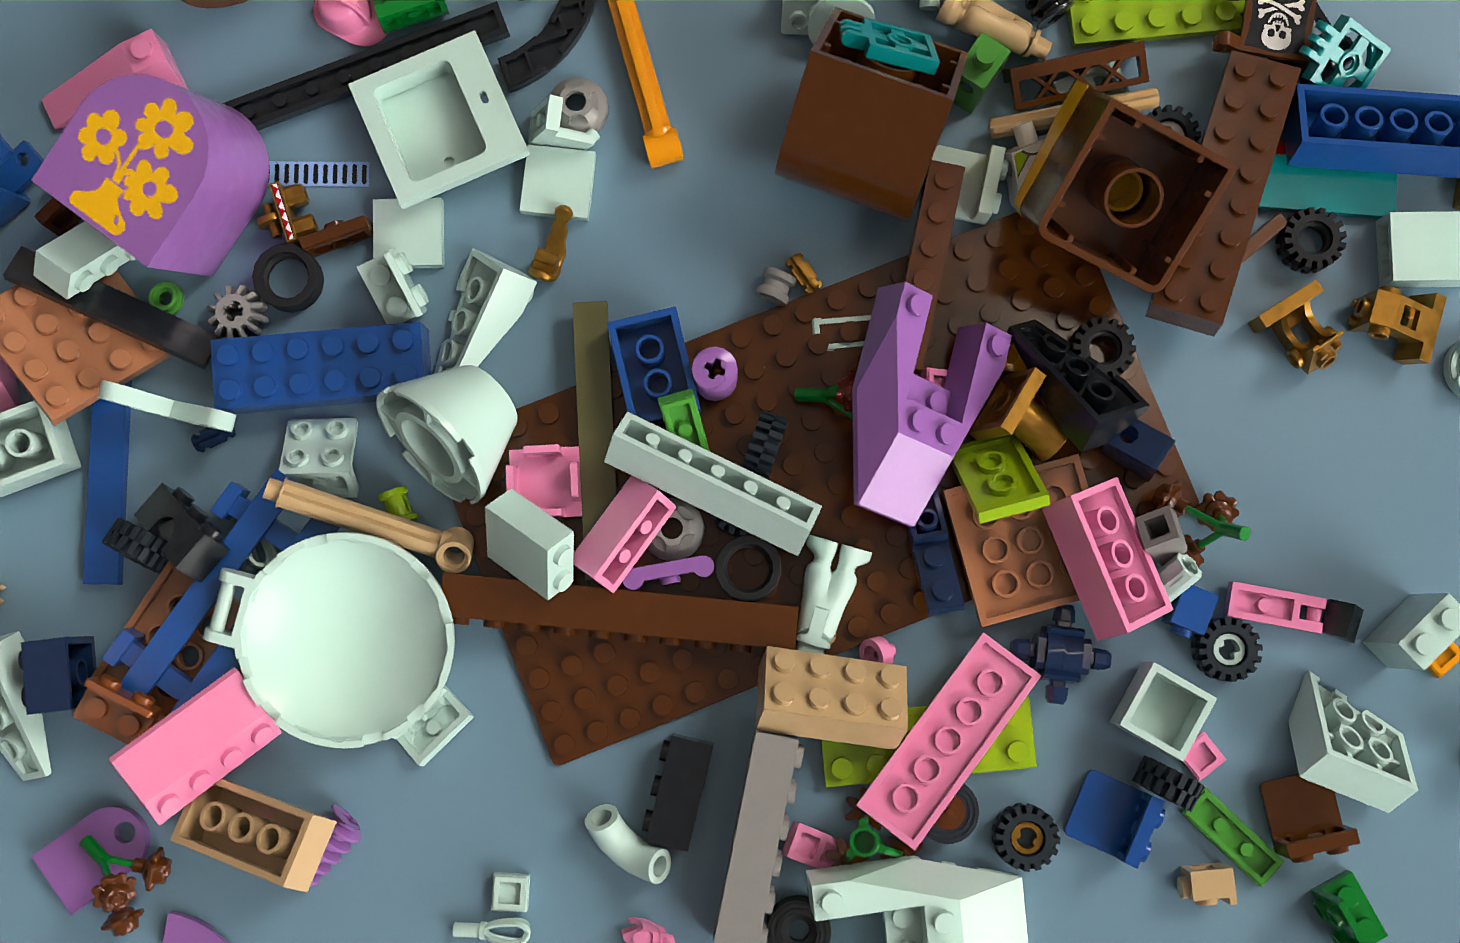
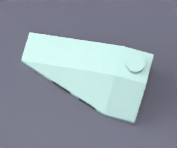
(488, 307)
(20, 734)

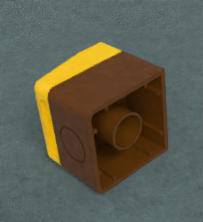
(1120, 188)

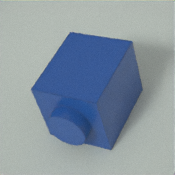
(1191, 612)

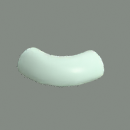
(625, 846)

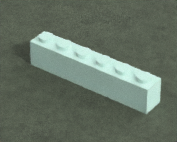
(712, 483)

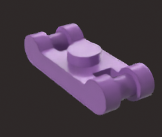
(668, 571)

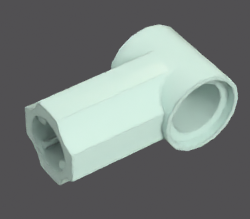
(1179, 575)

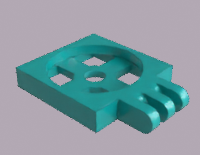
(899, 42)
(1327, 48)

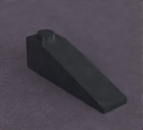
(1080, 397)

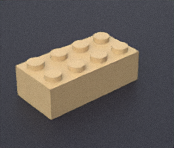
(832, 698)
(255, 833)

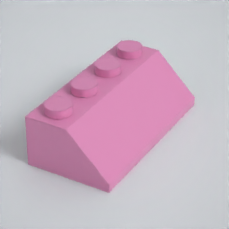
(1107, 559)
(194, 746)

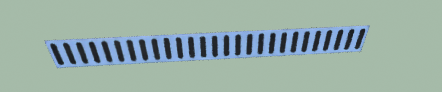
(319, 173)

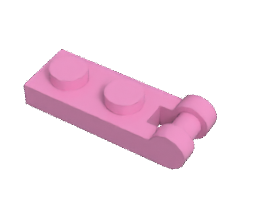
(1273, 607)

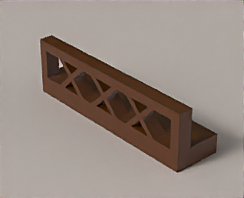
(1075, 61)

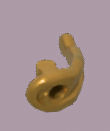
(548, 261)

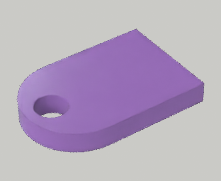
(73, 871)

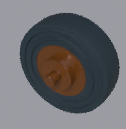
(957, 819)

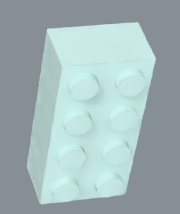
(33, 448)

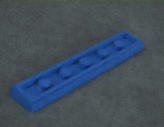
(106, 489)

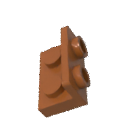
(116, 709)

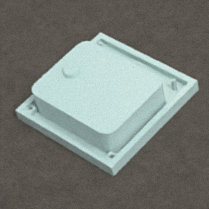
(433, 122)

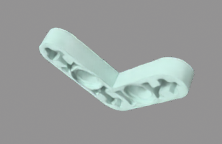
(166, 407)

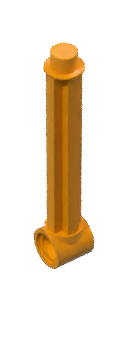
(660, 137)

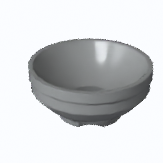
(595, 110)
(688, 541)

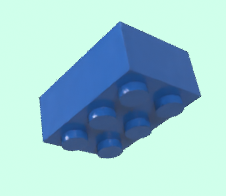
(651, 361)

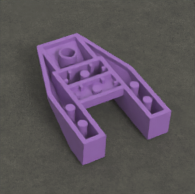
(905, 424)

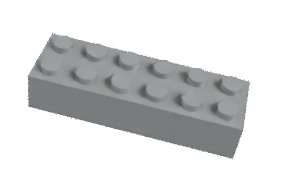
(756, 838)

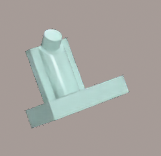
(546, 128)

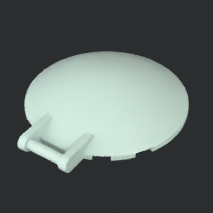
(339, 638)

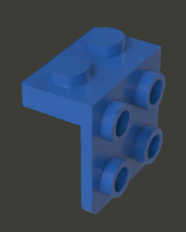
(1115, 818)

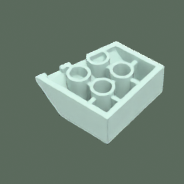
(1349, 748)

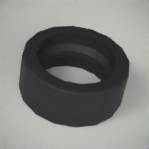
(267, 262)
(766, 549)

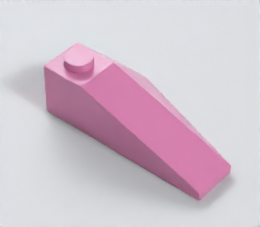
(138, 55)

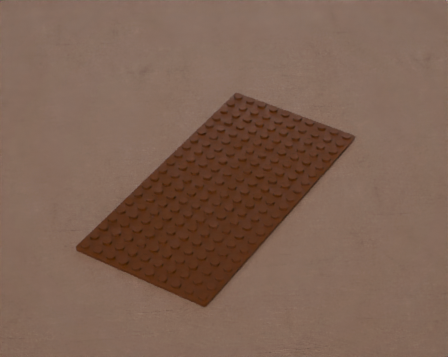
(611, 689)

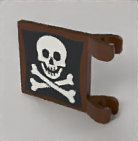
(1271, 30)

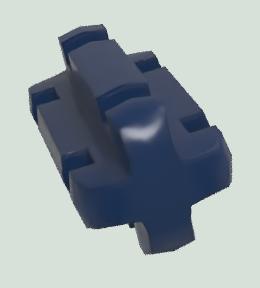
(210, 438)

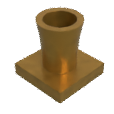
(1014, 412)

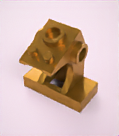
(1381, 316)
(1324, 342)

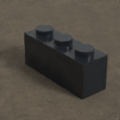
(677, 791)

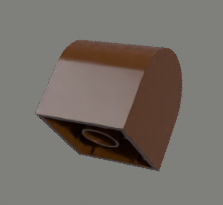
(866, 123)

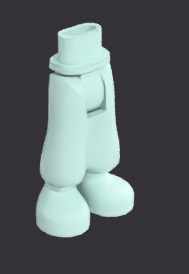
(826, 592)

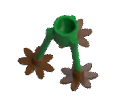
(866, 841)

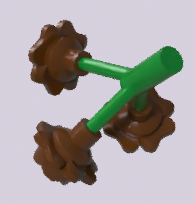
(1213, 512)
(117, 890)

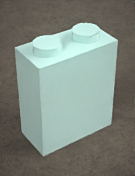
(1419, 249)
(530, 544)
(1416, 631)

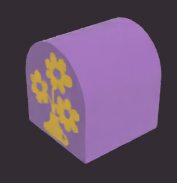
(159, 172)

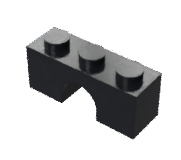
(192, 542)

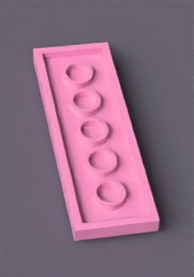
(948, 741)

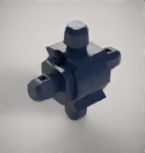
(1060, 654)

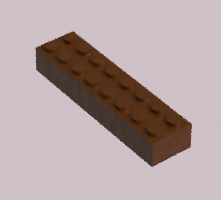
(1245, 130)

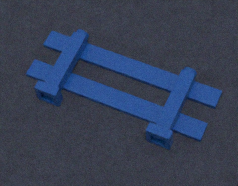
(152, 663)

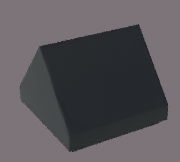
(1342, 620)

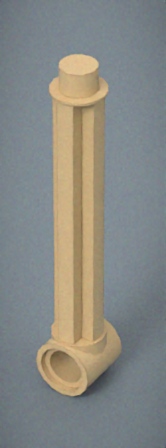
(374, 522)

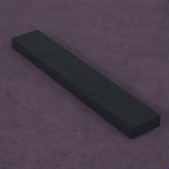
(121, 313)

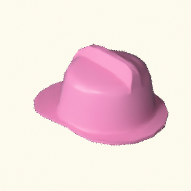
(350, 20)

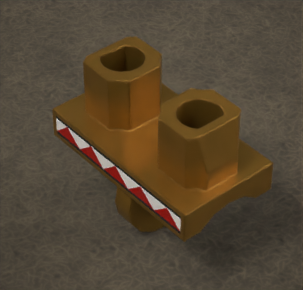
(286, 200)

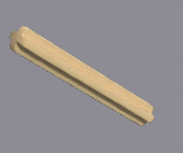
(1043, 118)

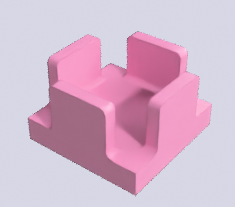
(547, 478)

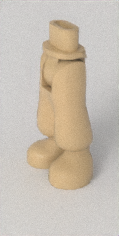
(1005, 27)

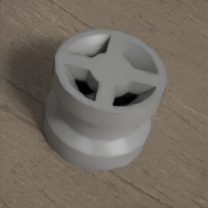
(775, 286)

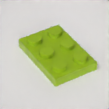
(999, 478)

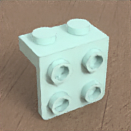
(979, 183)

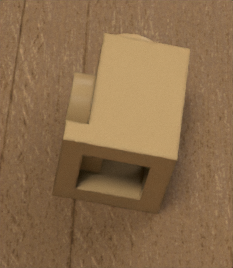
(1207, 883)

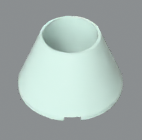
(451, 428)

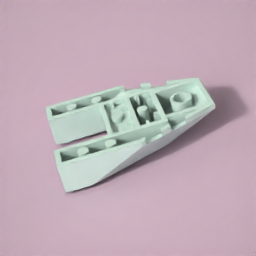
(923, 900)

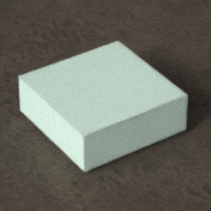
(510, 892)

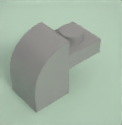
(1161, 534)

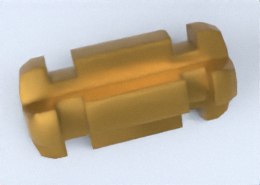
(803, 273)

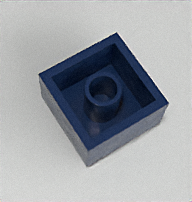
(55, 672)

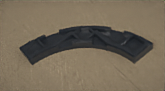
(549, 46)

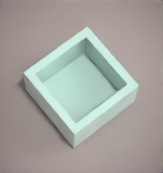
(1163, 710)

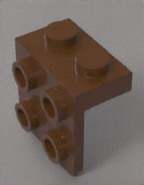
(1304, 819)

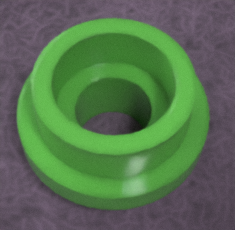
(162, 289)

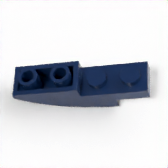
(934, 560)

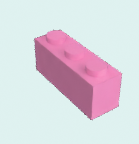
(623, 533)

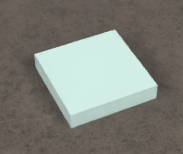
(557, 178)
(411, 230)

